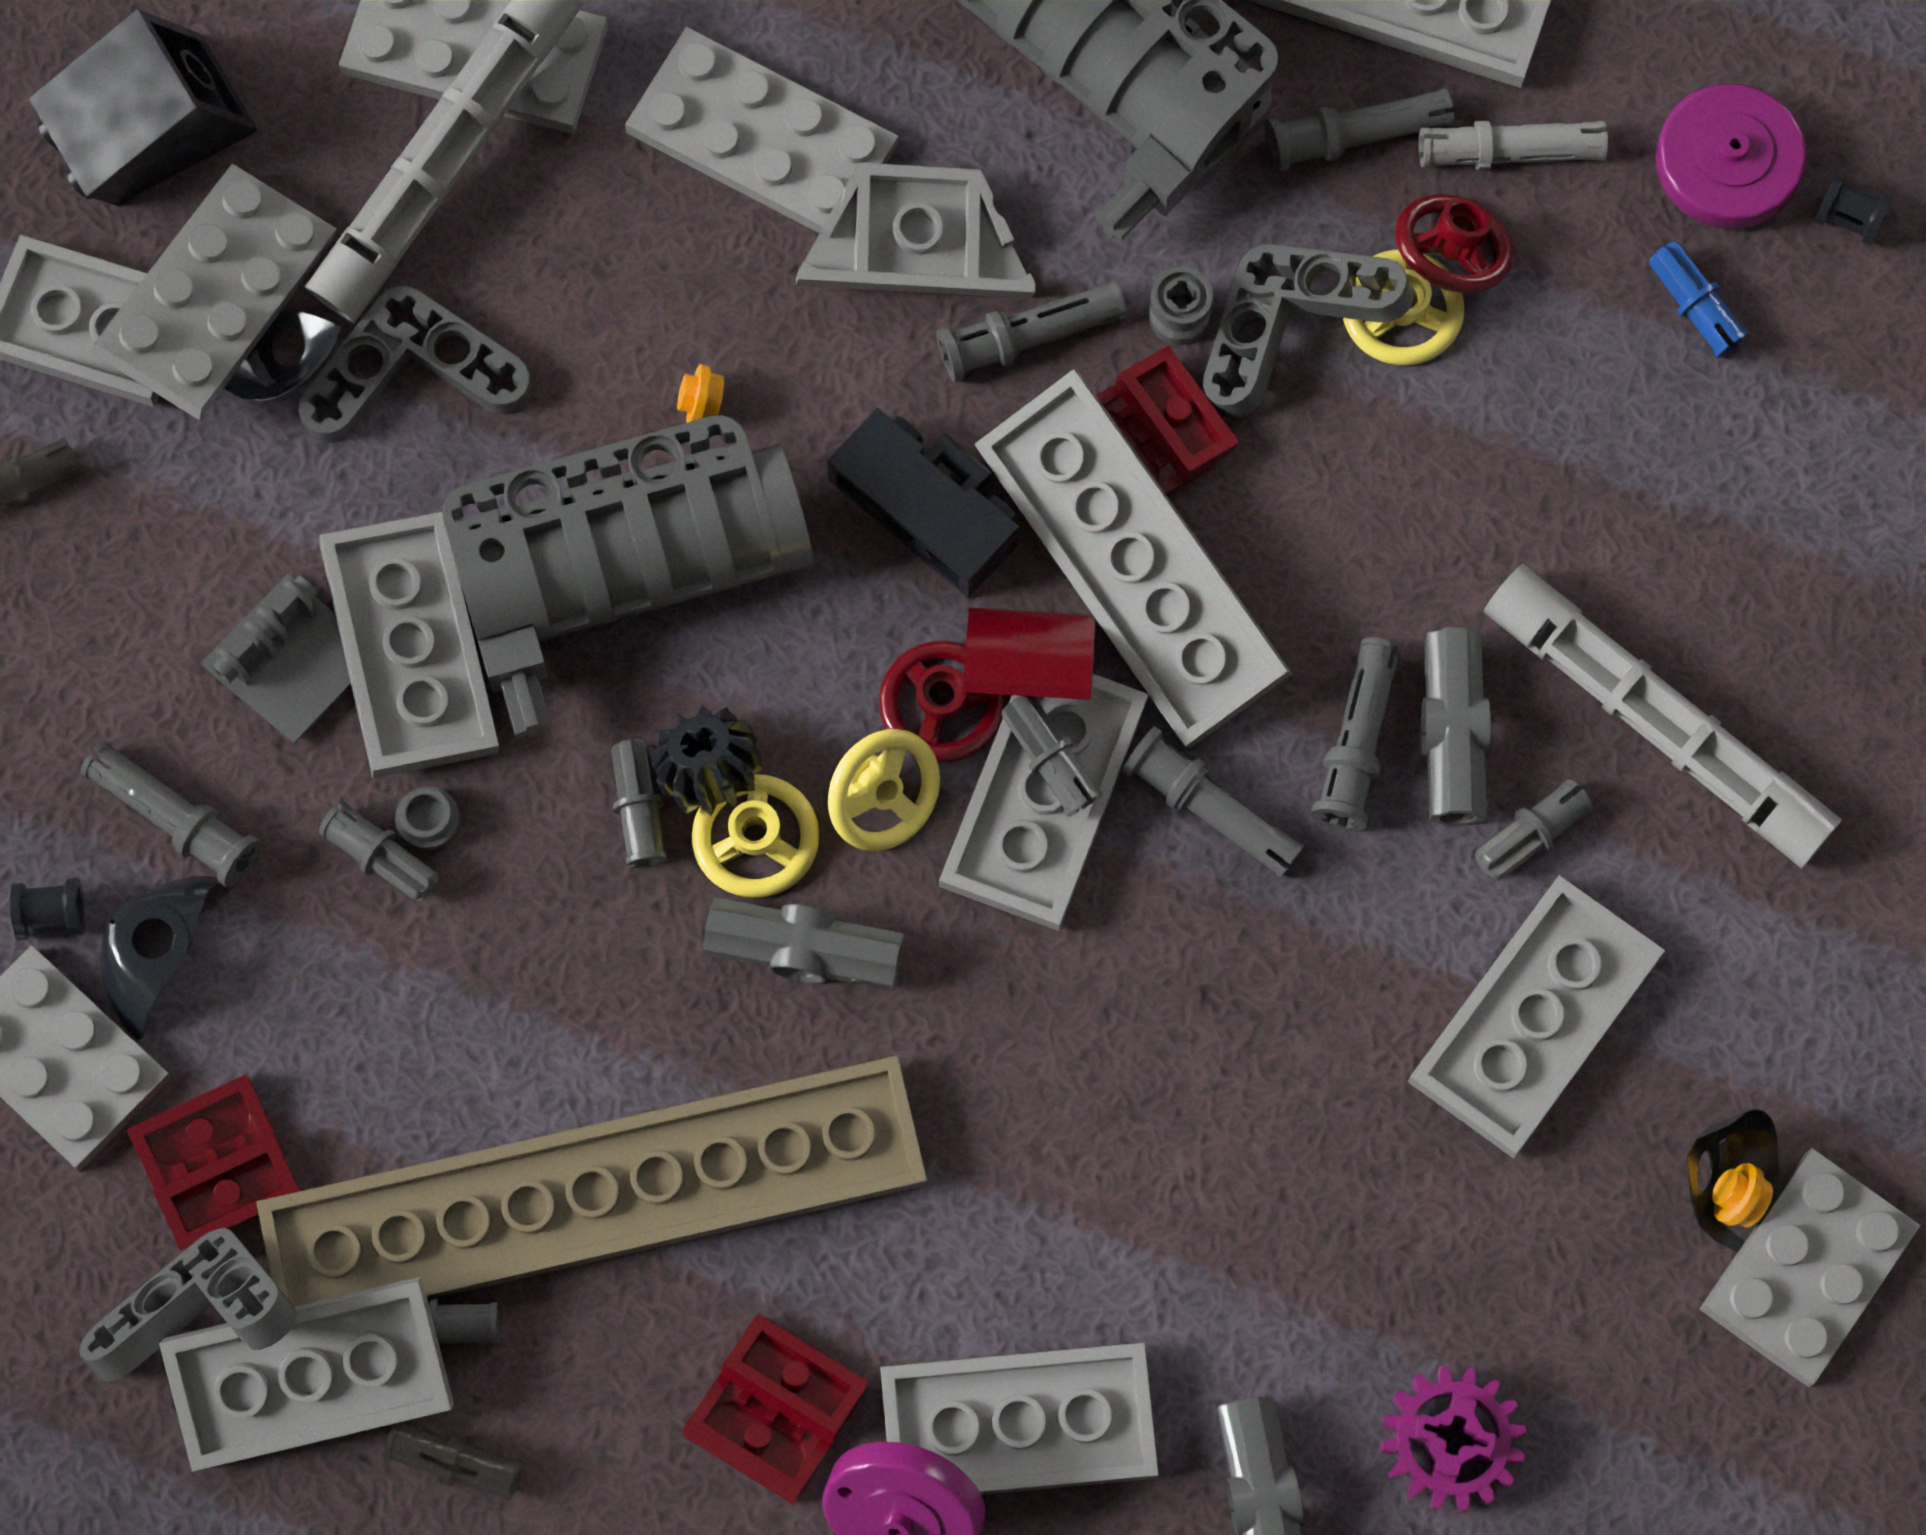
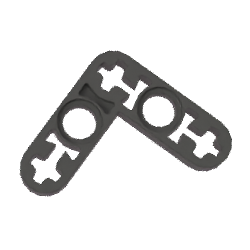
(1275, 301)
(396, 347)
(207, 1273)

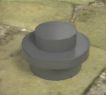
(427, 818)

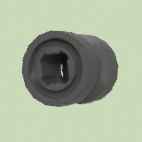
(1178, 319)

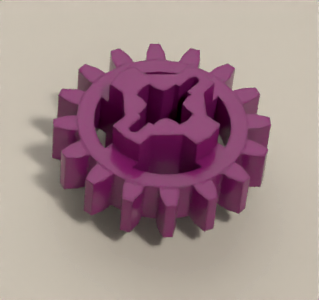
(1423, 1429)

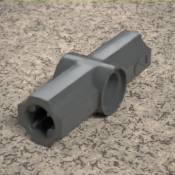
(1455, 726)
(803, 943)
(1260, 1481)

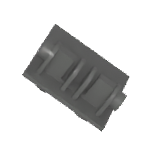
(285, 658)

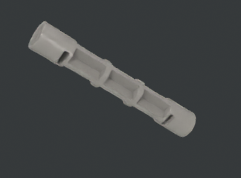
(439, 154)
(1695, 742)

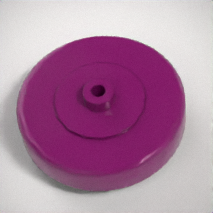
(1731, 156)
(900, 1492)

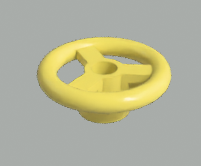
(1445, 323)
(874, 781)
(758, 812)

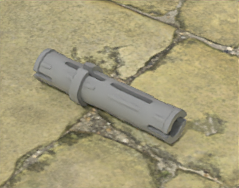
(1506, 144)

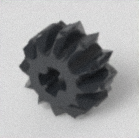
(706, 760)

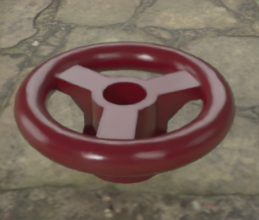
(1457, 238)
(927, 683)

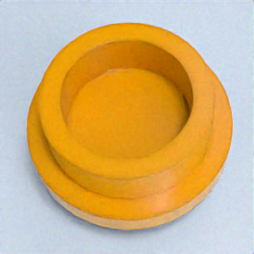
(700, 394)
(1741, 1196)

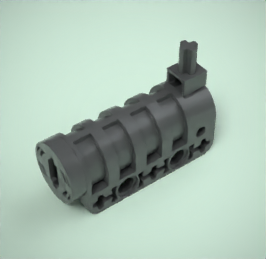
(1152, 81)
(616, 544)

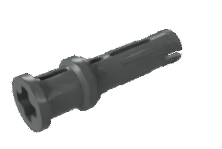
(1332, 132)
(1005, 336)
(1353, 760)
(1188, 786)
(193, 828)

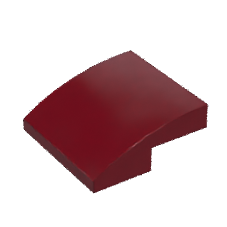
(1168, 420)
(1029, 653)
(212, 1160)
(775, 1409)

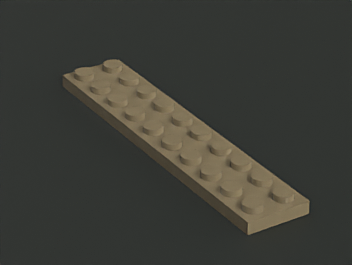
(601, 1189)

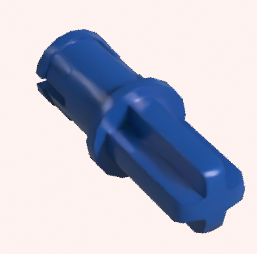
(1697, 298)

